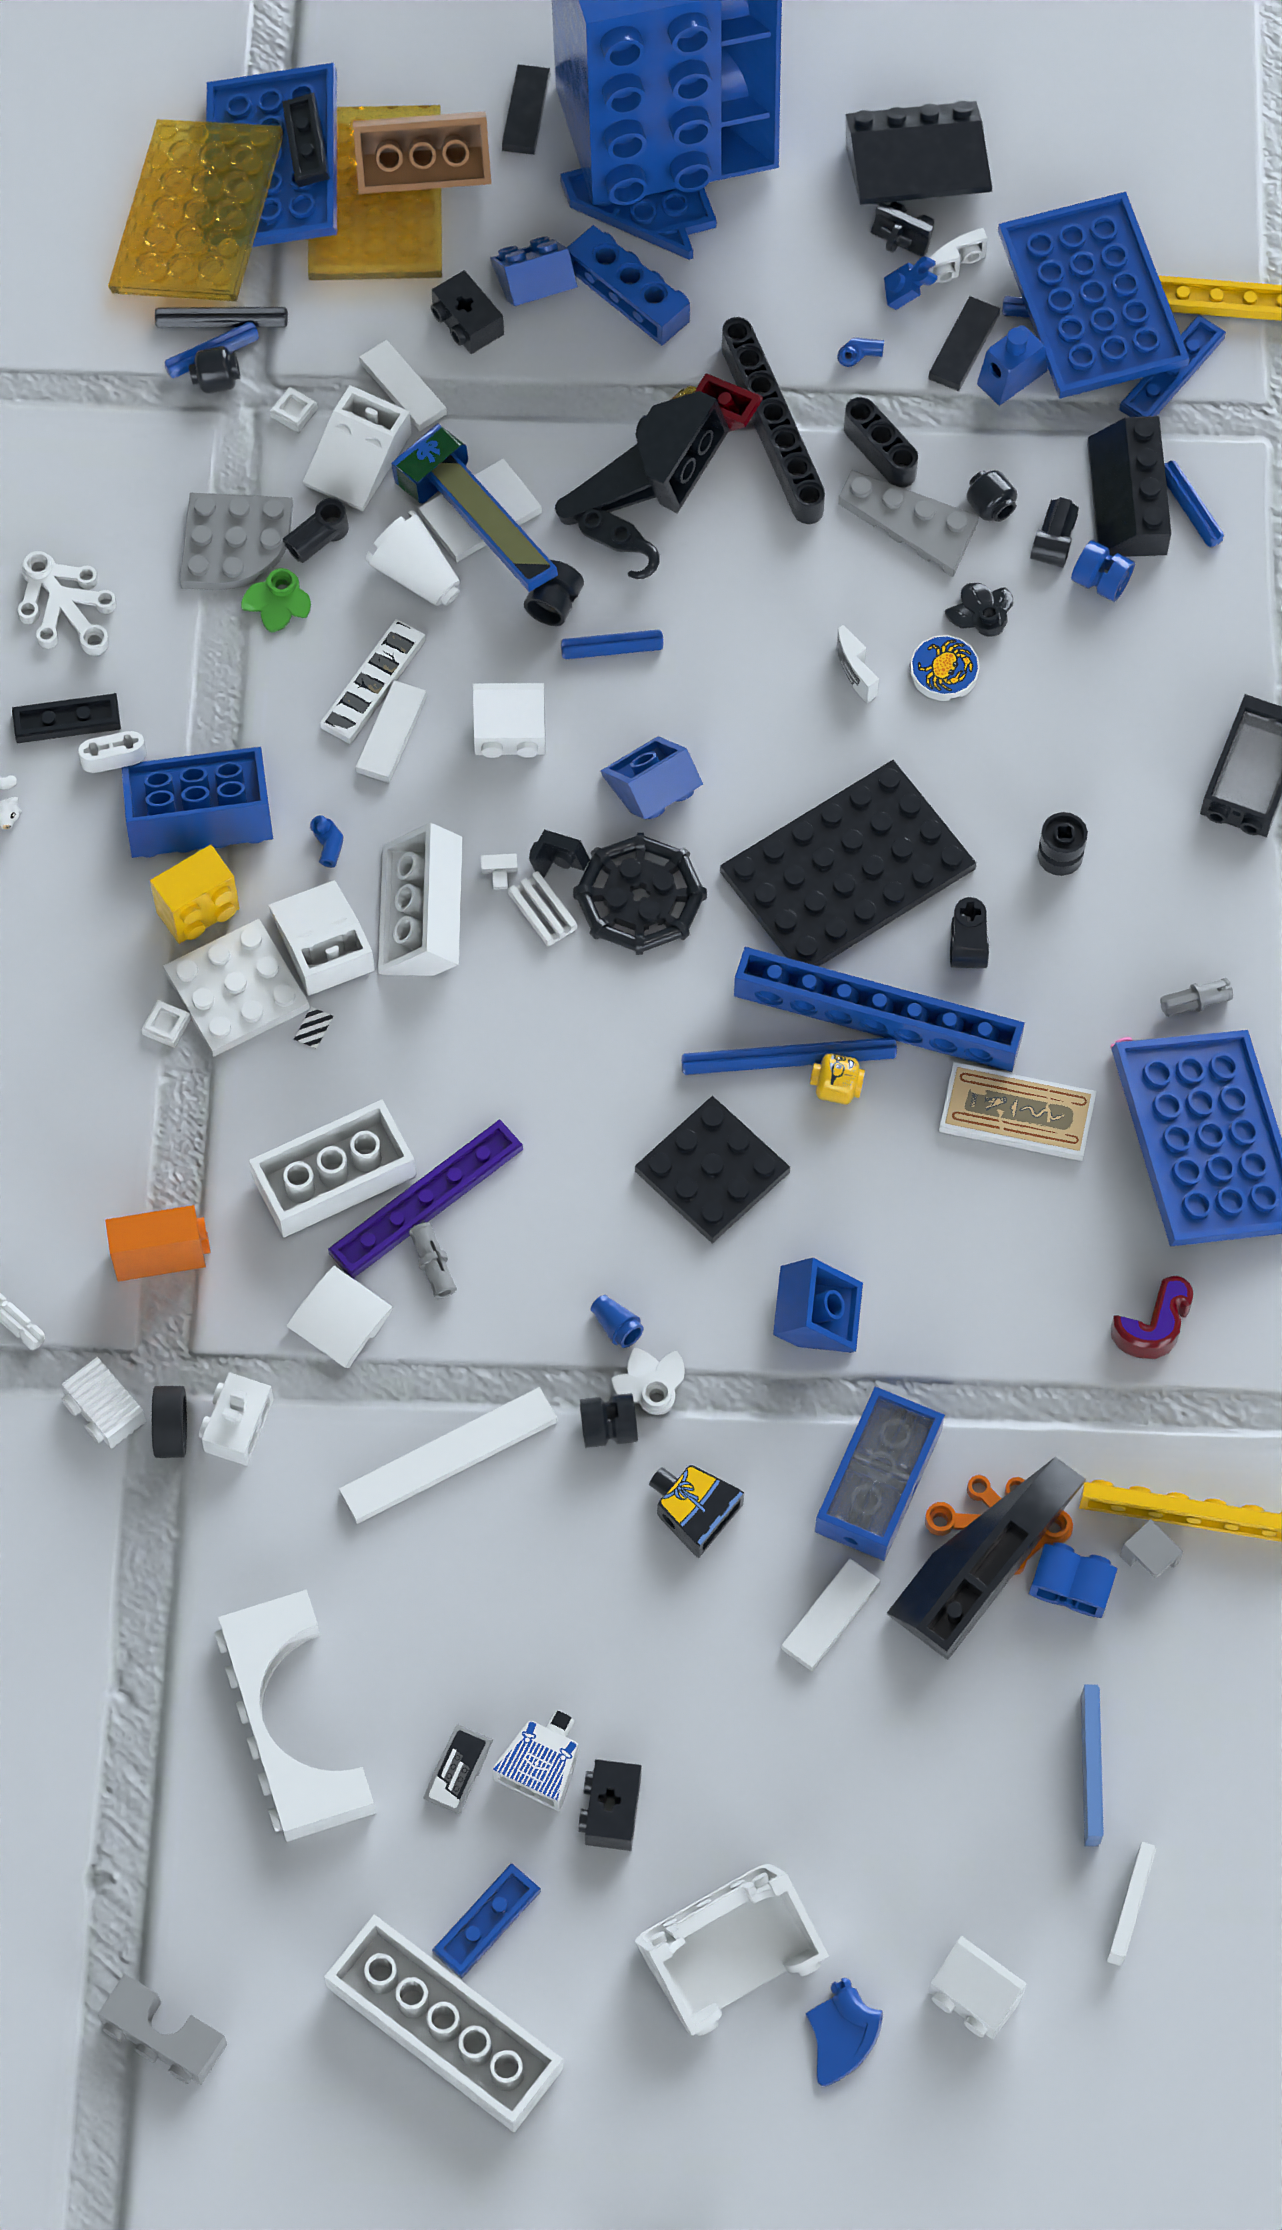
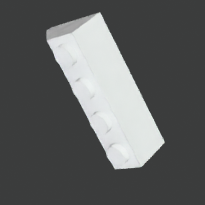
(420, 903)

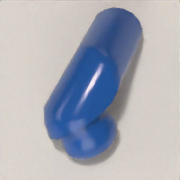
(857, 349)
(329, 837)

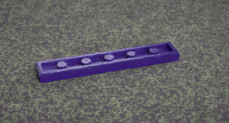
(425, 1199)

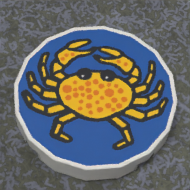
(944, 667)

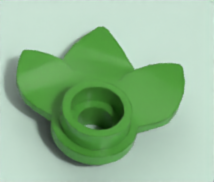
(277, 604)

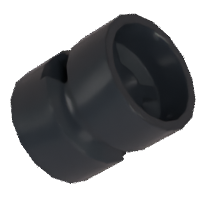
(553, 600)
(1062, 843)
(595, 1422)

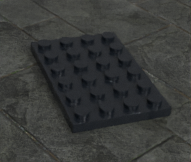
(848, 867)

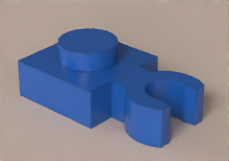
(905, 282)

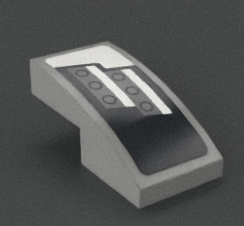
(458, 1769)

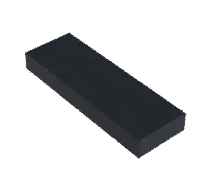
(526, 109)
(306, 140)
(964, 343)
(66, 718)

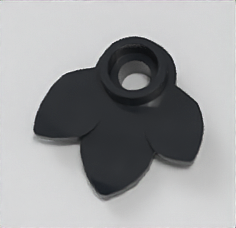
(981, 609)

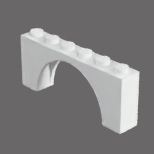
(303, 1796)

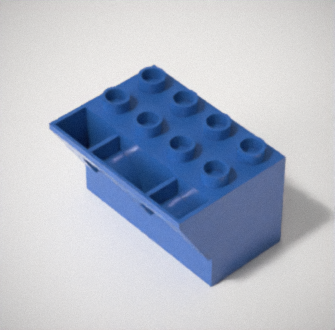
(668, 91)

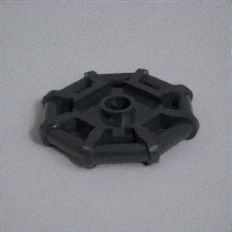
(635, 875)

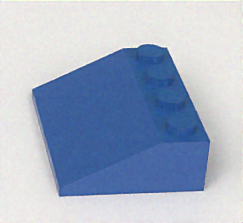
(196, 802)

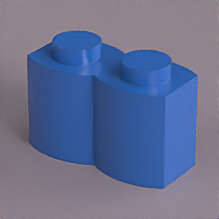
(1073, 1580)

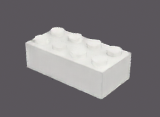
(332, 1168)

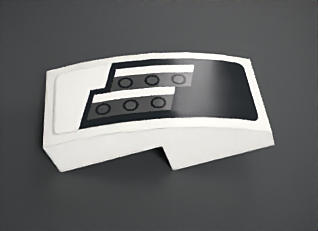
(852, 659)

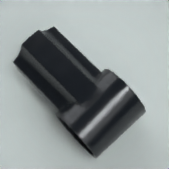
(316, 532)
(1054, 540)

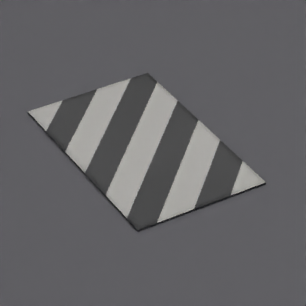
(313, 1027)

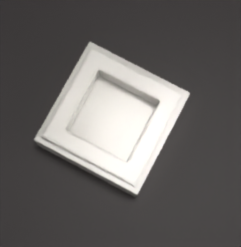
(293, 409)
(166, 1023)

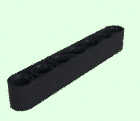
(774, 433)

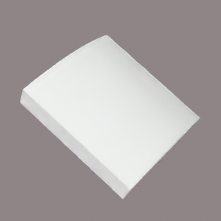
(340, 1316)

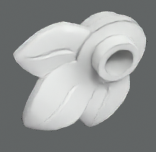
(650, 1377)

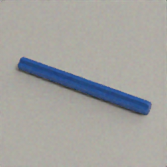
(786, 1055)

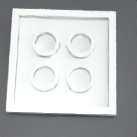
(236, 987)

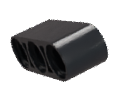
(882, 455)

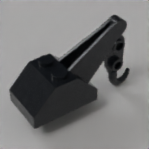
(666, 463)

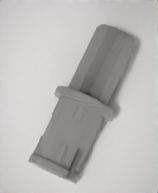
(1196, 997)

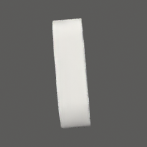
(112, 751)

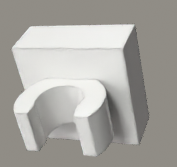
(499, 865)

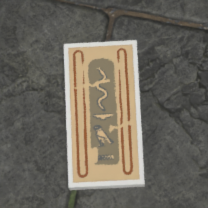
(1017, 1111)

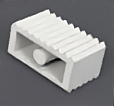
(103, 1403)

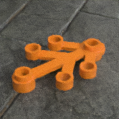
(989, 1498)

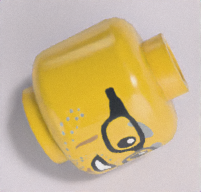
(837, 1078)

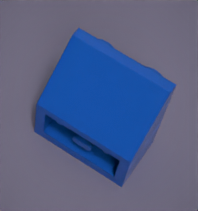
(534, 270)

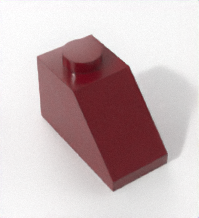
(735, 402)

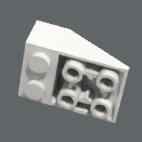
(358, 447)
(323, 937)

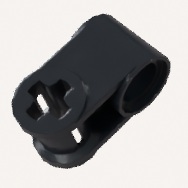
(969, 938)

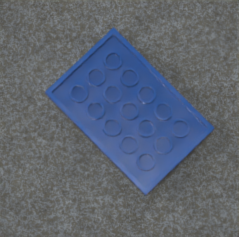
(257, 99)
(1093, 295)
(1205, 1134)

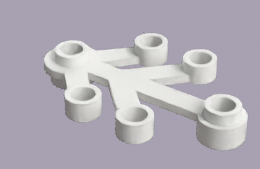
(64, 599)

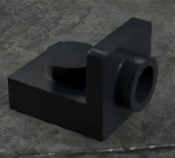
(557, 848)

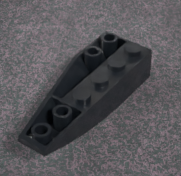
(980, 1560)

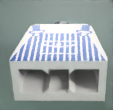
(540, 1761)

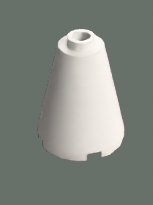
(415, 561)

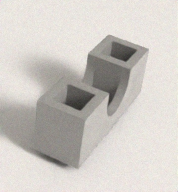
(188, 2051)

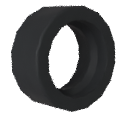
(169, 1422)

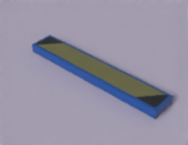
(492, 523)

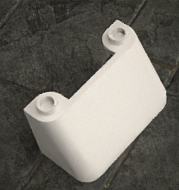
(731, 1945)

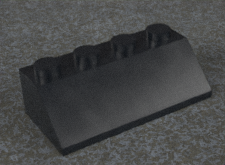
(1130, 487)

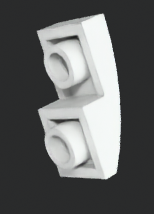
(963, 249)

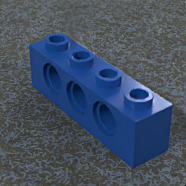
(633, 300)

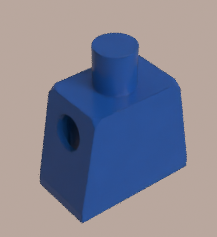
(1012, 364)

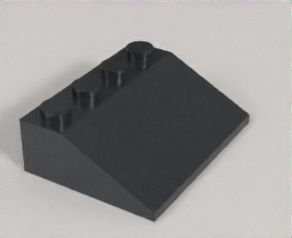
(918, 152)

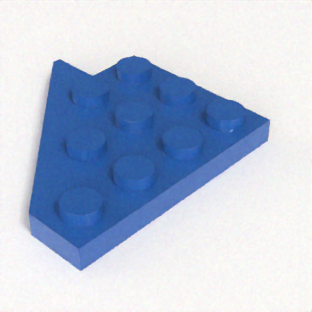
(657, 218)

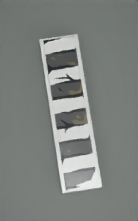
(372, 681)

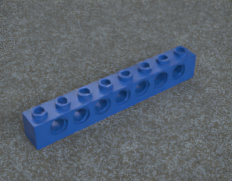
(878, 1009)

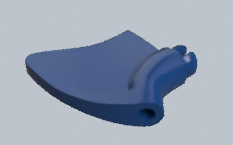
(843, 2031)

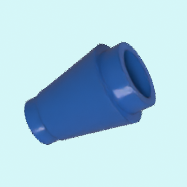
(618, 1322)

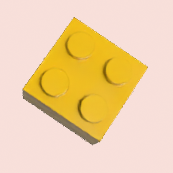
(195, 894)

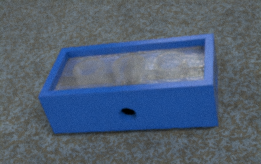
(879, 1473)

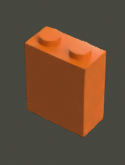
(157, 1243)

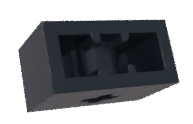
(467, 312)
(615, 1827)

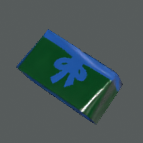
(423, 458)

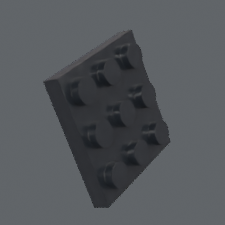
(712, 1169)

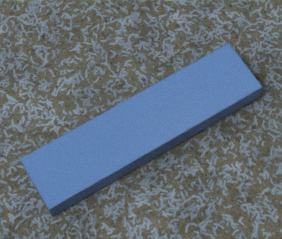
(1092, 1765)

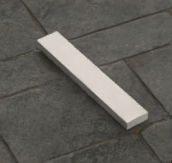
(448, 1455)

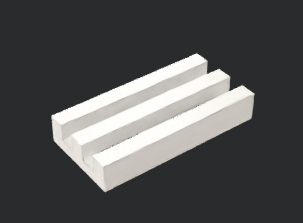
(528, 887)

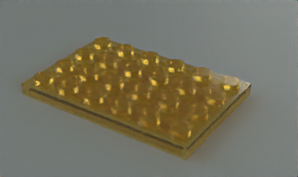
(196, 210)
(383, 231)

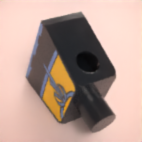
(695, 1505)

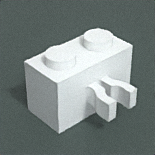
(236, 1419)

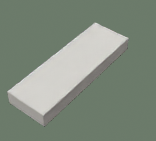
(403, 385)
(391, 731)
(830, 1614)
(1131, 1904)

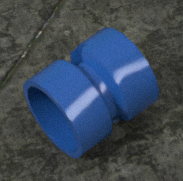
(1091, 567)

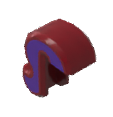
(1164, 1329)

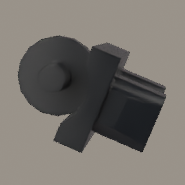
(902, 229)

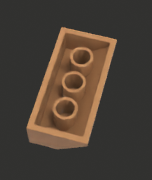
(422, 152)

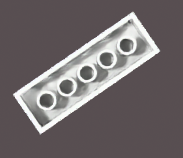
(444, 2023)

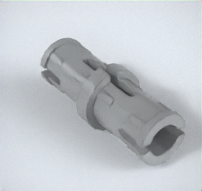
(432, 1260)

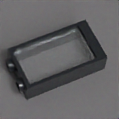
(1249, 771)

